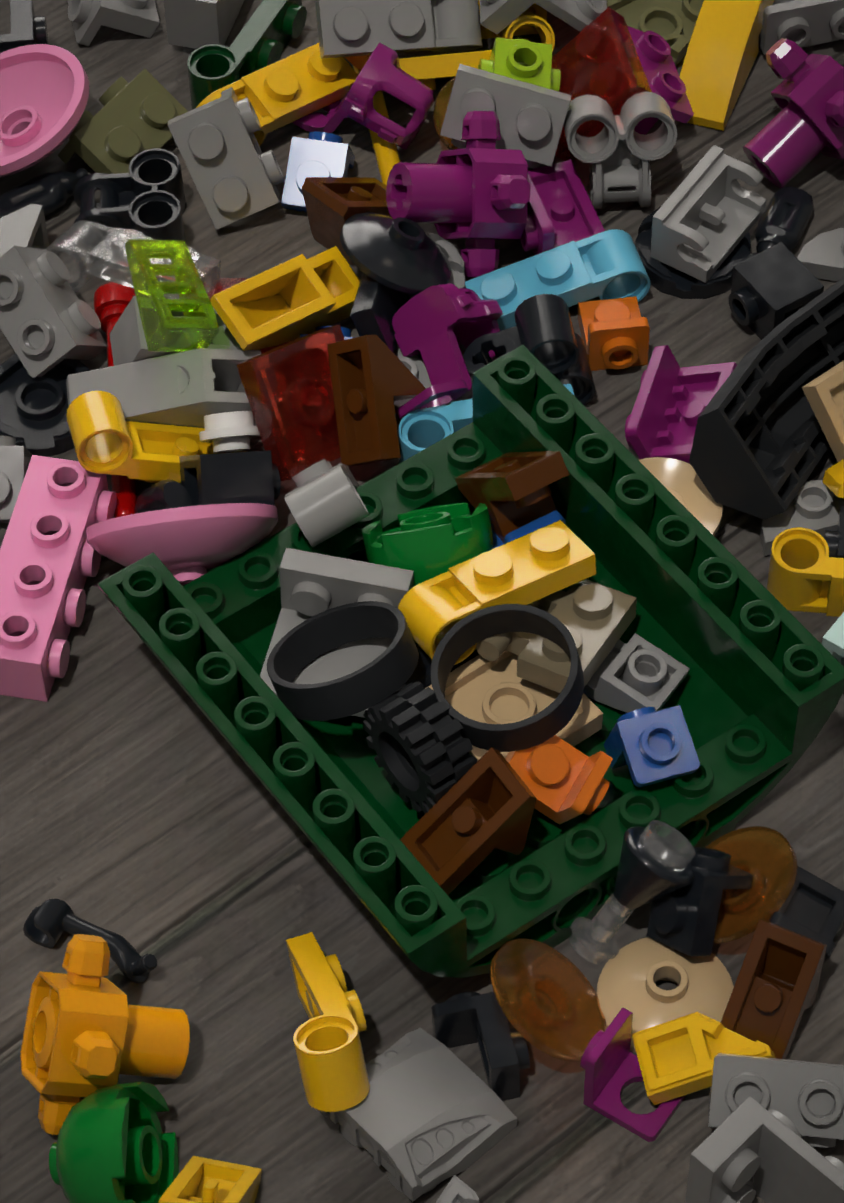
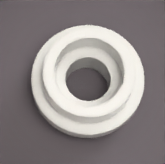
(229, 431)

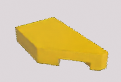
(681, 1053)

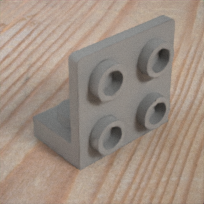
(321, 582)
(763, 1157)

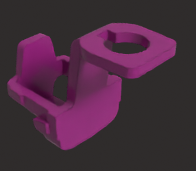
(383, 74)
(435, 327)

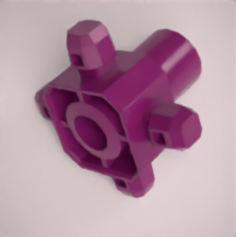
(809, 114)
(468, 193)

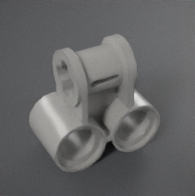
(619, 154)

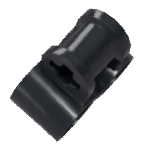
(142, 200)
(548, 333)

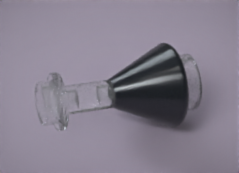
(650, 866)

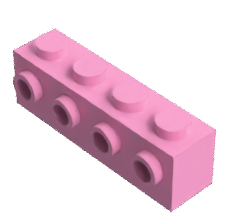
(46, 570)

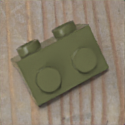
(129, 123)

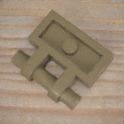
(591, 614)

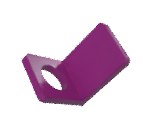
(610, 1069)

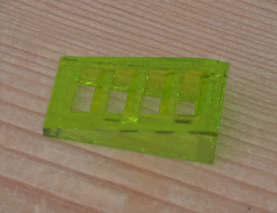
(161, 329)

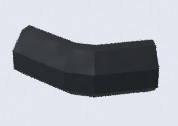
(759, 430)

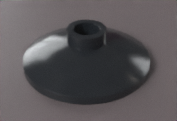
(394, 252)

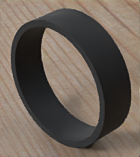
(500, 620)
(356, 690)

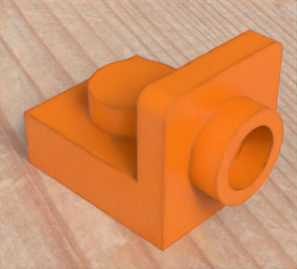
(614, 333)
(562, 778)

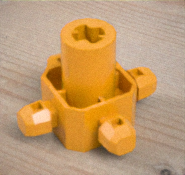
(87, 1033)

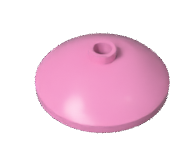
(39, 103)
(184, 537)

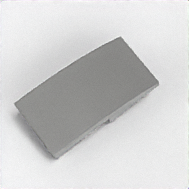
(636, 676)

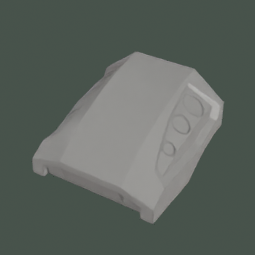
(424, 1114)

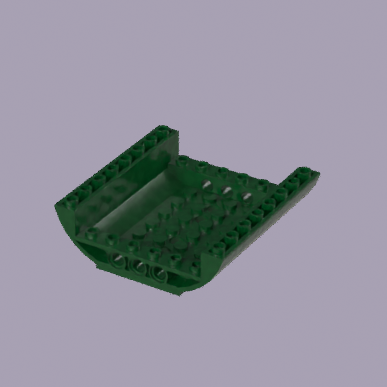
(749, 700)

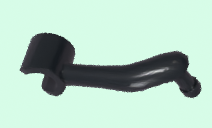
(55, 916)

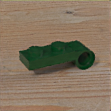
(254, 48)

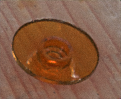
(774, 868)
(546, 998)

